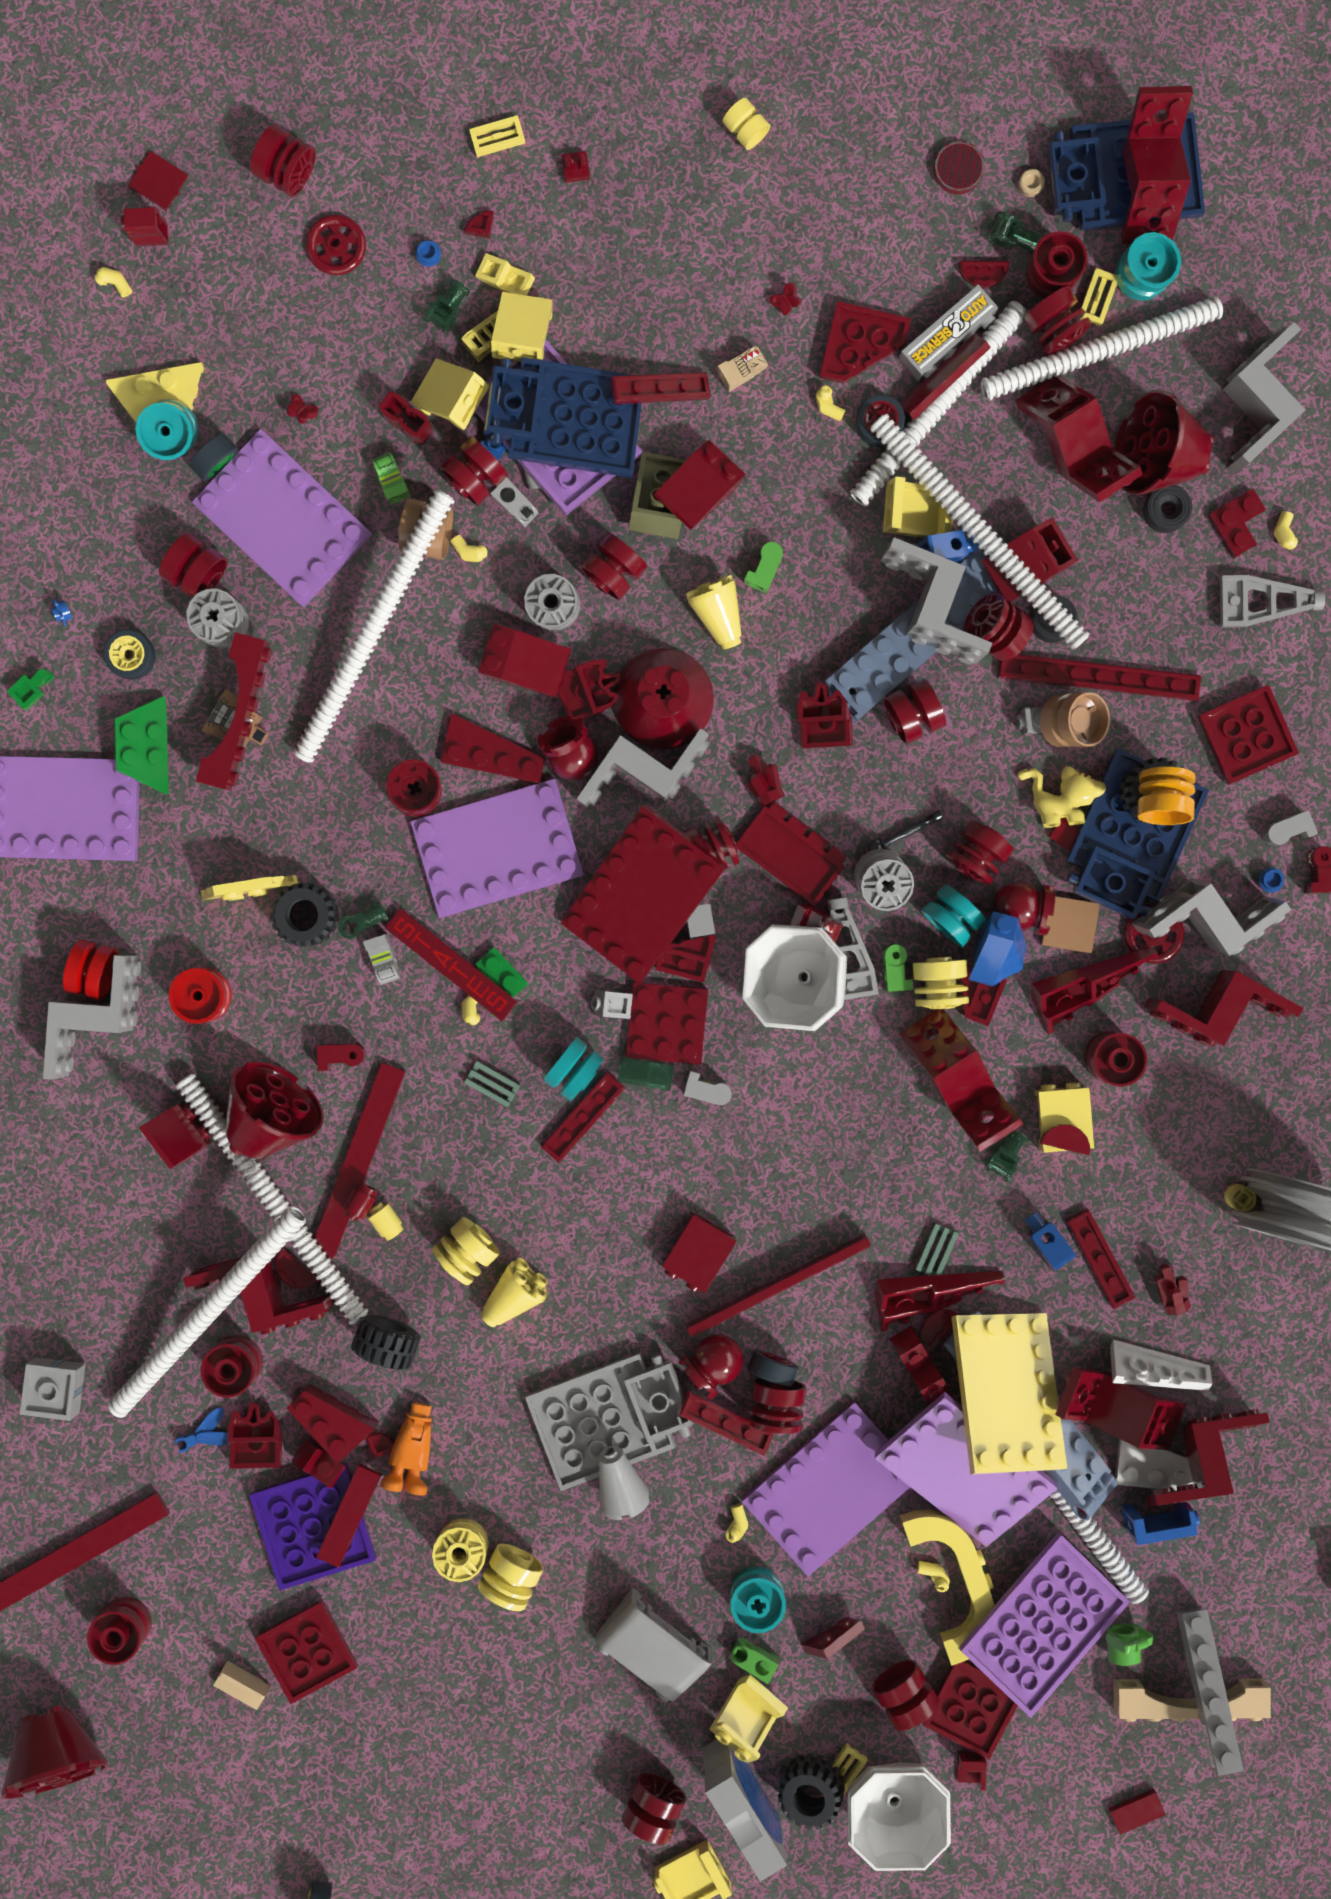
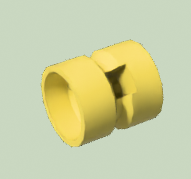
(742, 120)

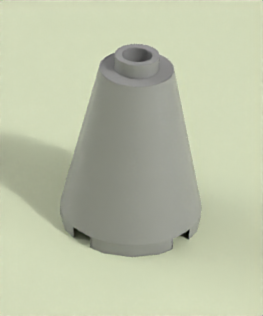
(620, 1485)

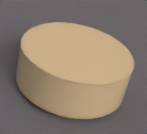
(1031, 182)

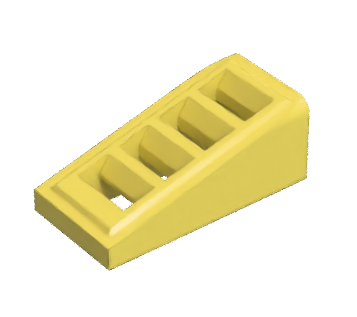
(469, 337)

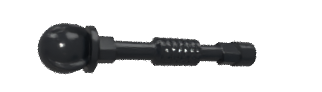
(905, 832)

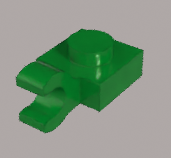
(28, 690)

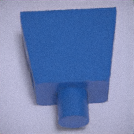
(949, 545)
(1056, 1251)

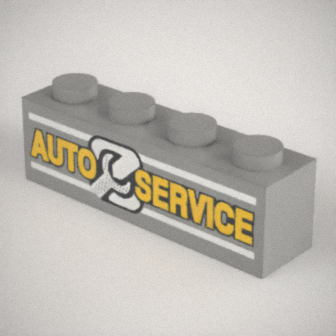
(948, 333)

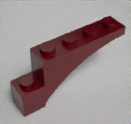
(919, 1365)

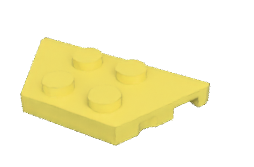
(144, 389)
(253, 887)

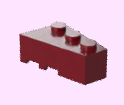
(331, 1421)

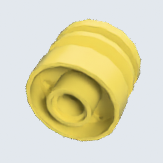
(940, 982)
(469, 1246)
(459, 1565)
(510, 1577)

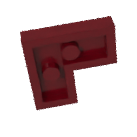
(1231, 521)

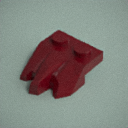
(586, 690)
(824, 719)
(254, 1440)

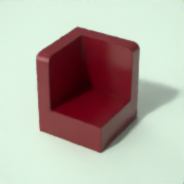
(971, 1769)

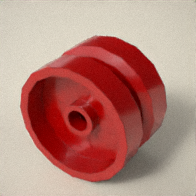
(89, 970)
(189, 1005)

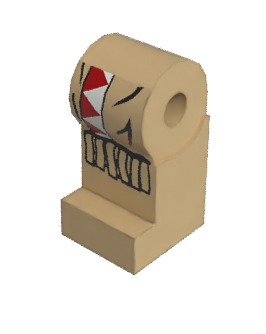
(742, 368)

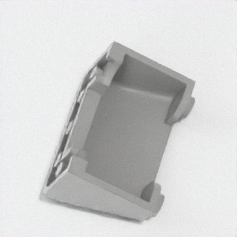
(652, 1648)

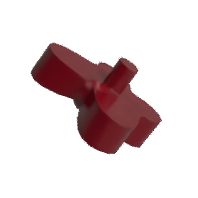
(787, 299)
(300, 410)

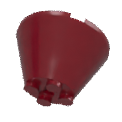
(1163, 442)
(666, 721)
(269, 1111)
(50, 1754)

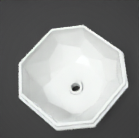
(774, 979)
(902, 1832)

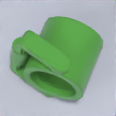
(1126, 1643)

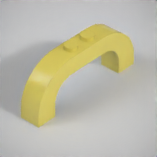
(936, 1526)

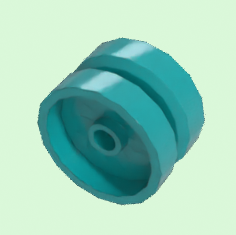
(1148, 266)
(182, 427)
(957, 912)
(576, 1071)
(760, 1614)

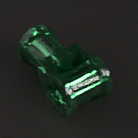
(1012, 233)
(445, 309)
(363, 920)
(1006, 1156)

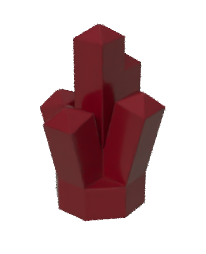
(764, 781)
(1172, 1294)

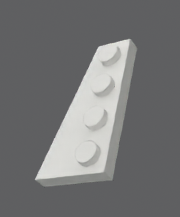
(1152, 1368)
(1151, 1468)

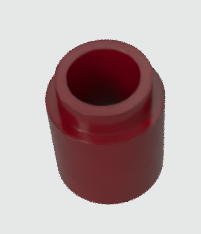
(360, 1201)

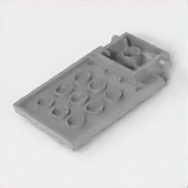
(607, 1407)

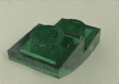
(645, 1074)

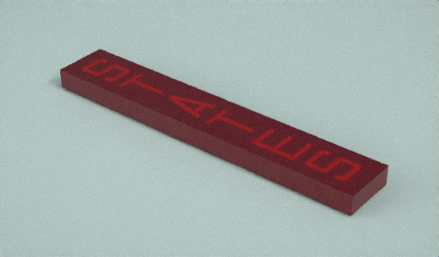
(451, 965)

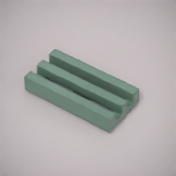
(474, 1073)
(945, 1231)

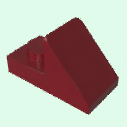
(318, 1463)

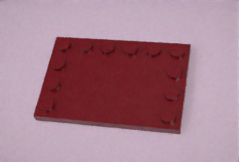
(643, 894)

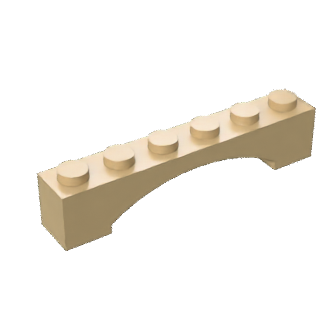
(1132, 1701)

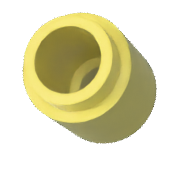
(385, 1221)

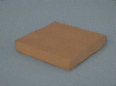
(1072, 925)

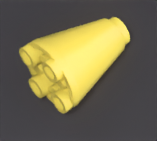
(718, 610)
(514, 1293)

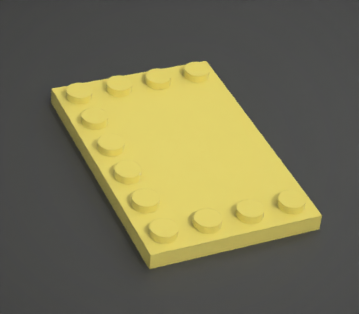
(1008, 1393)

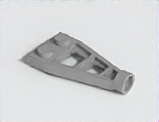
(1234, 600)
(863, 981)

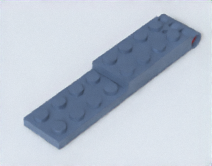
(894, 655)
(1087, 1477)

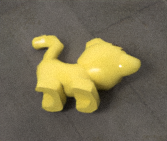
(1076, 791)

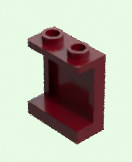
(698, 1253)

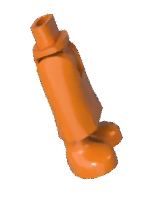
(410, 1452)

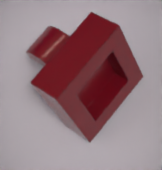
(575, 167)

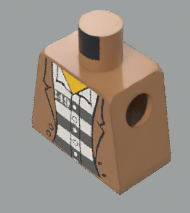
(222, 717)

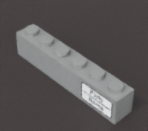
(1209, 1691)

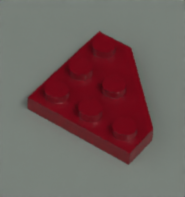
(860, 340)

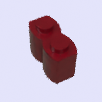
(145, 226)
(403, 417)

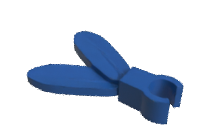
(204, 1432)

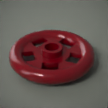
(315, 239)
(1169, 949)

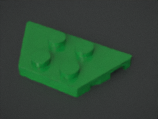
(142, 745)

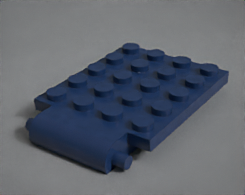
(1092, 177)
(562, 417)
(1121, 856)

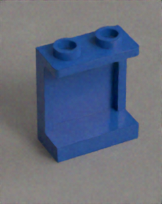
(1160, 1526)

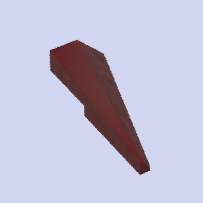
(1065, 993)
(909, 1296)

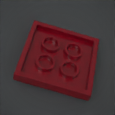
(1248, 734)
(667, 1023)
(306, 1651)
(971, 1709)

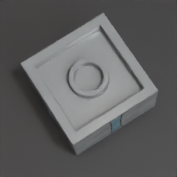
(52, 1388)

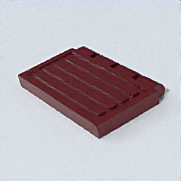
(790, 855)

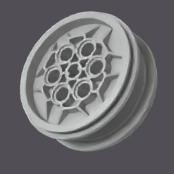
(1291, 1211)

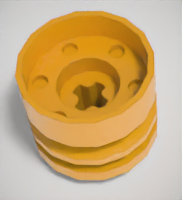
(1166, 796)

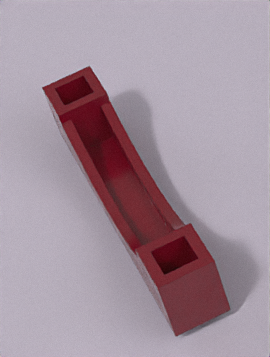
(221, 766)

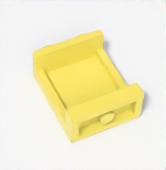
(521, 327)
(450, 393)
(913, 511)
(1064, 1106)
(747, 1718)
(693, 1875)

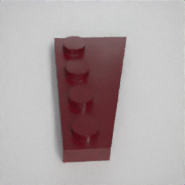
(483, 751)

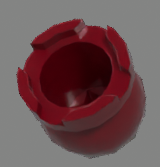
(569, 748)
(1027, 905)
(715, 1363)

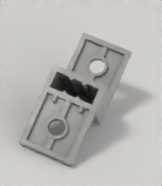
(1262, 398)
(935, 602)
(643, 769)
(1212, 917)
(91, 1016)

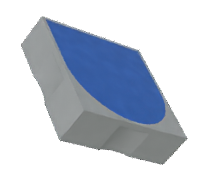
(744, 1809)

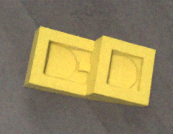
(504, 277)

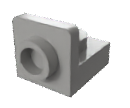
(1029, 720)
(611, 1004)

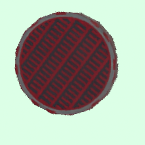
(959, 167)

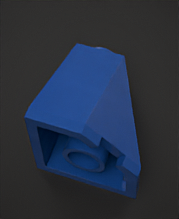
(998, 950)

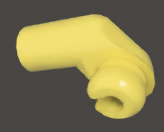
(106, 275)
(826, 405)
(1283, 532)
(468, 552)
(469, 1011)
(738, 1525)
(936, 1573)

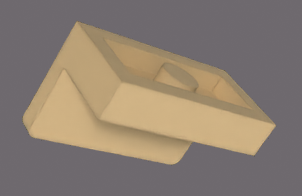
(242, 1685)

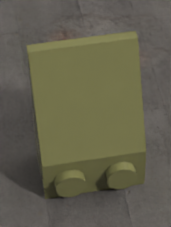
(648, 512)

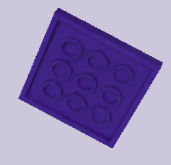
(294, 1526)

